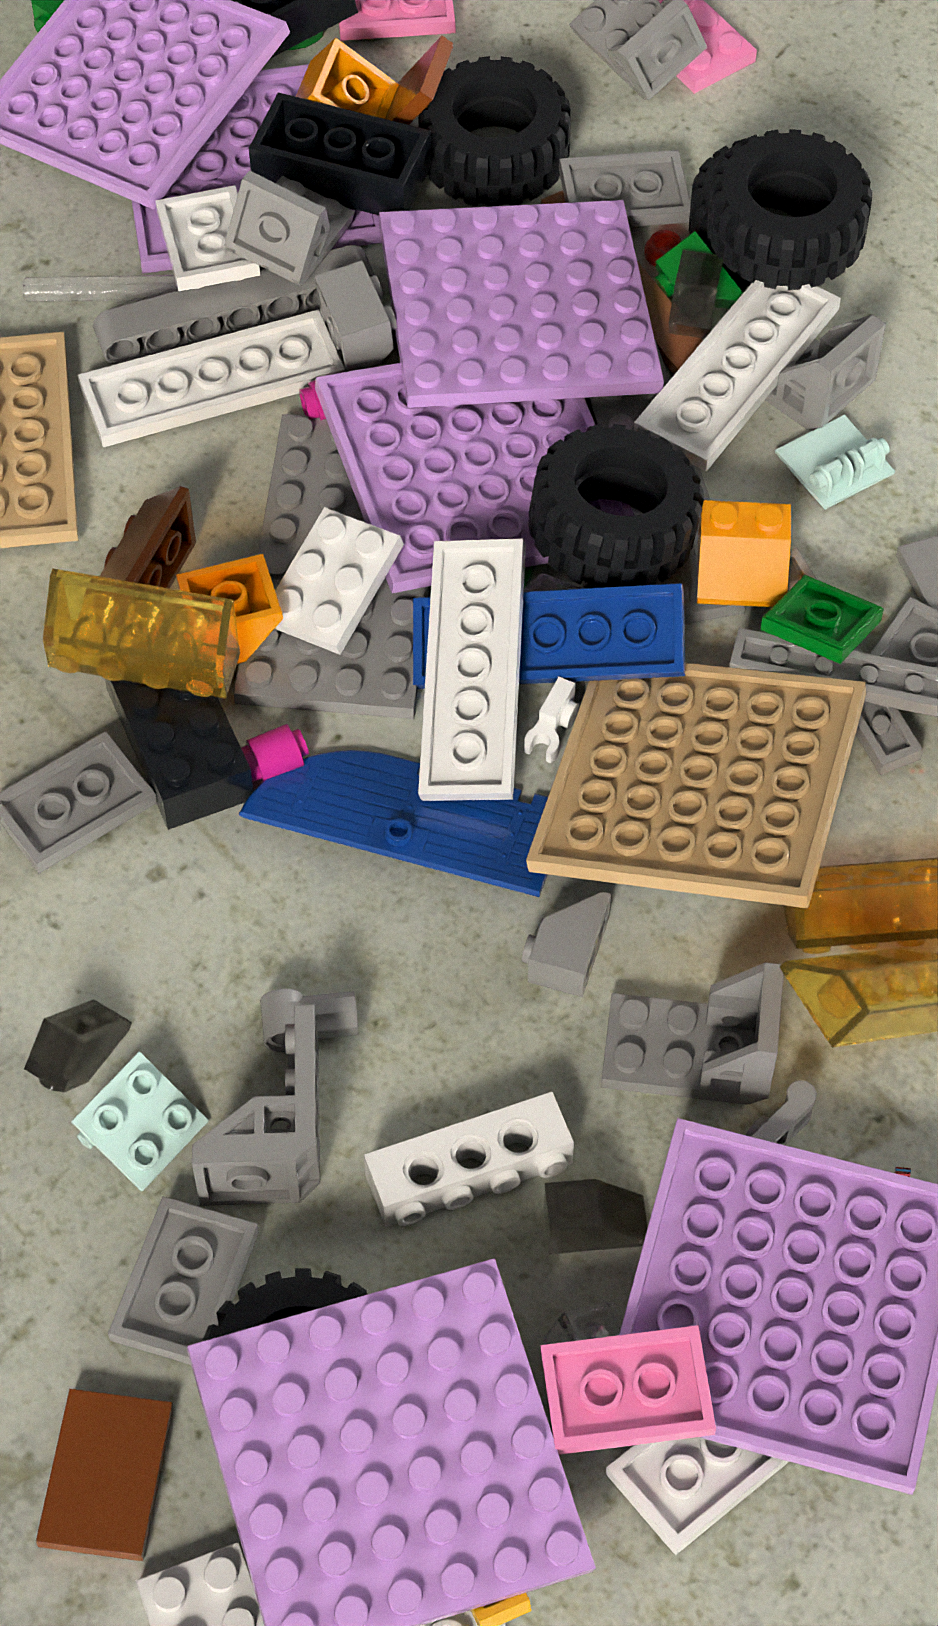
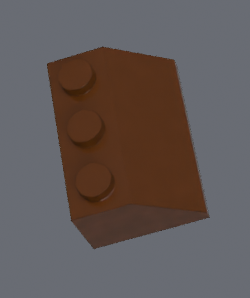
(154, 541)

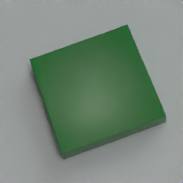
(822, 619)

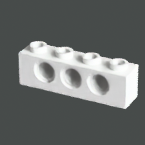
(485, 1138)

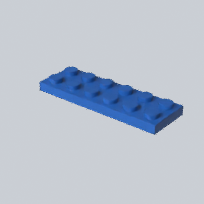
(588, 634)

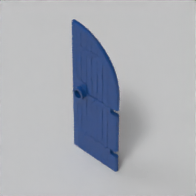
(375, 807)

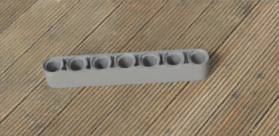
(211, 311)

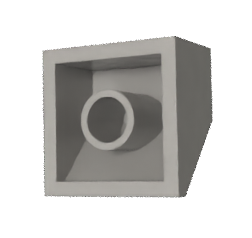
(356, 316)

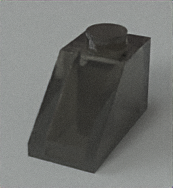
(695, 294)
(75, 1045)
(592, 1216)

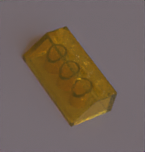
(140, 633)
(868, 906)
(868, 994)

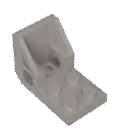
(641, 39)
(285, 226)
(830, 373)
(698, 1048)
(255, 1164)

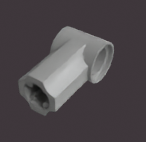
(333, 1011)

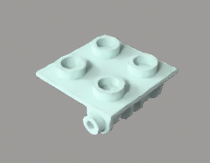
(836, 461)
(139, 1121)

